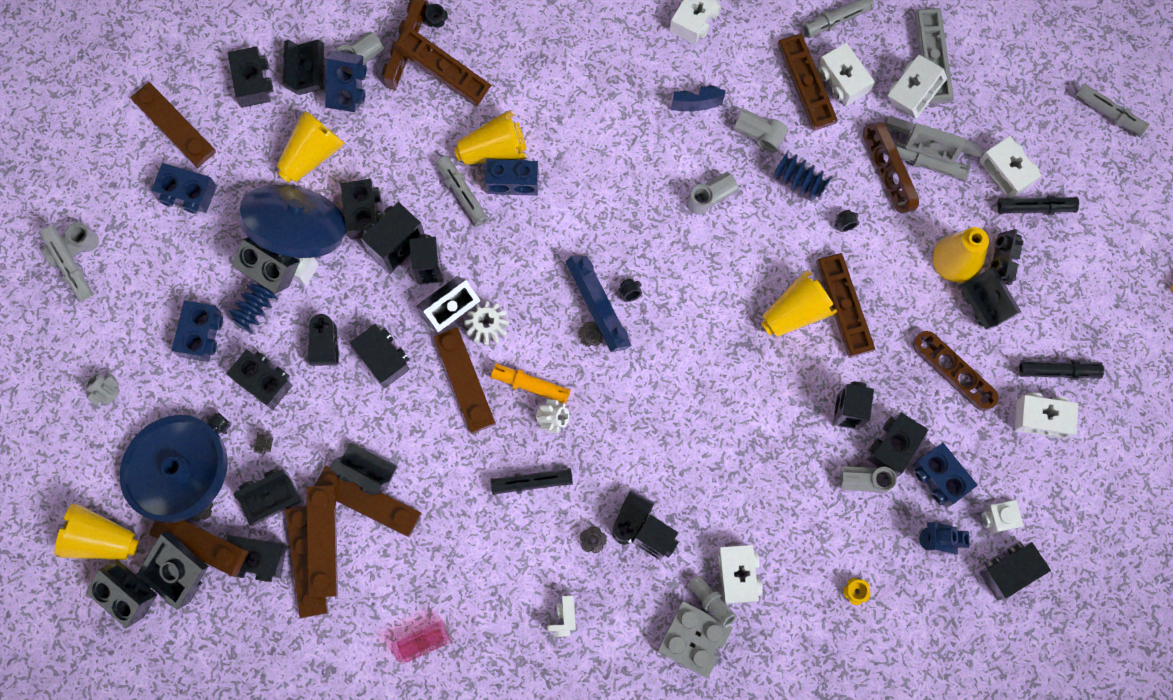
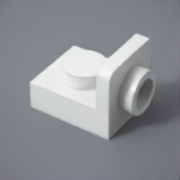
(1002, 517)
(567, 612)

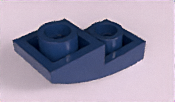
(708, 98)

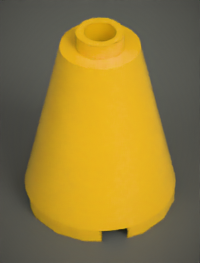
(494, 140)
(307, 148)
(961, 255)
(798, 306)
(93, 537)

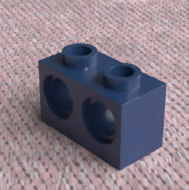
(339, 80)
(512, 177)
(186, 184)
(190, 331)
(949, 470)

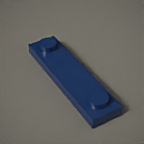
(598, 303)

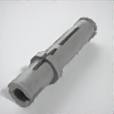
(828, 20)
(1112, 110)
(446, 167)
(955, 170)
(66, 263)

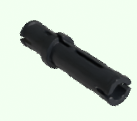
(1048, 205)
(1054, 369)
(531, 481)

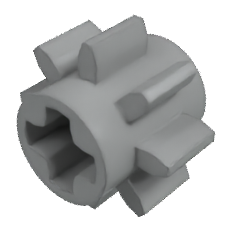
(101, 388)

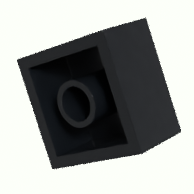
(389, 237)

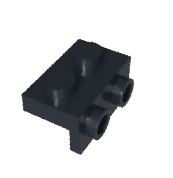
(303, 66)
(989, 299)
(364, 468)
(267, 496)

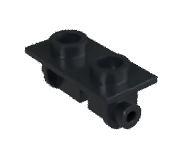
(1007, 246)

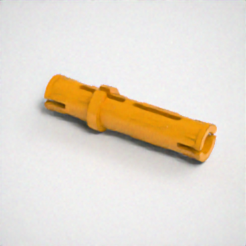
(521, 380)

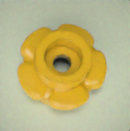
(862, 586)

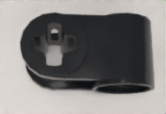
(323, 347)
(634, 514)

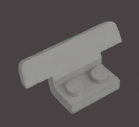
(933, 141)

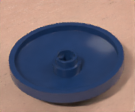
(292, 221)
(173, 469)

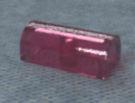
(421, 642)

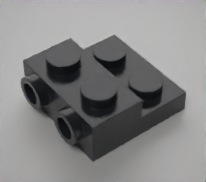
(173, 571)

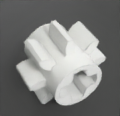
(552, 416)

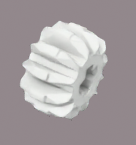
(496, 327)

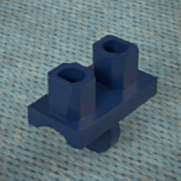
(943, 538)

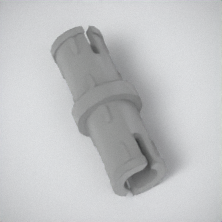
(712, 601)

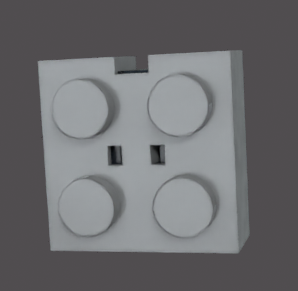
(684, 635)

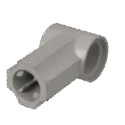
(367, 46)
(767, 133)
(712, 192)
(72, 242)
(865, 479)

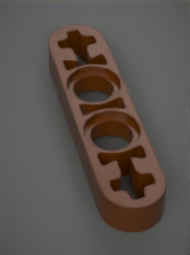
(877, 140)
(958, 367)

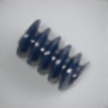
(801, 176)
(251, 306)

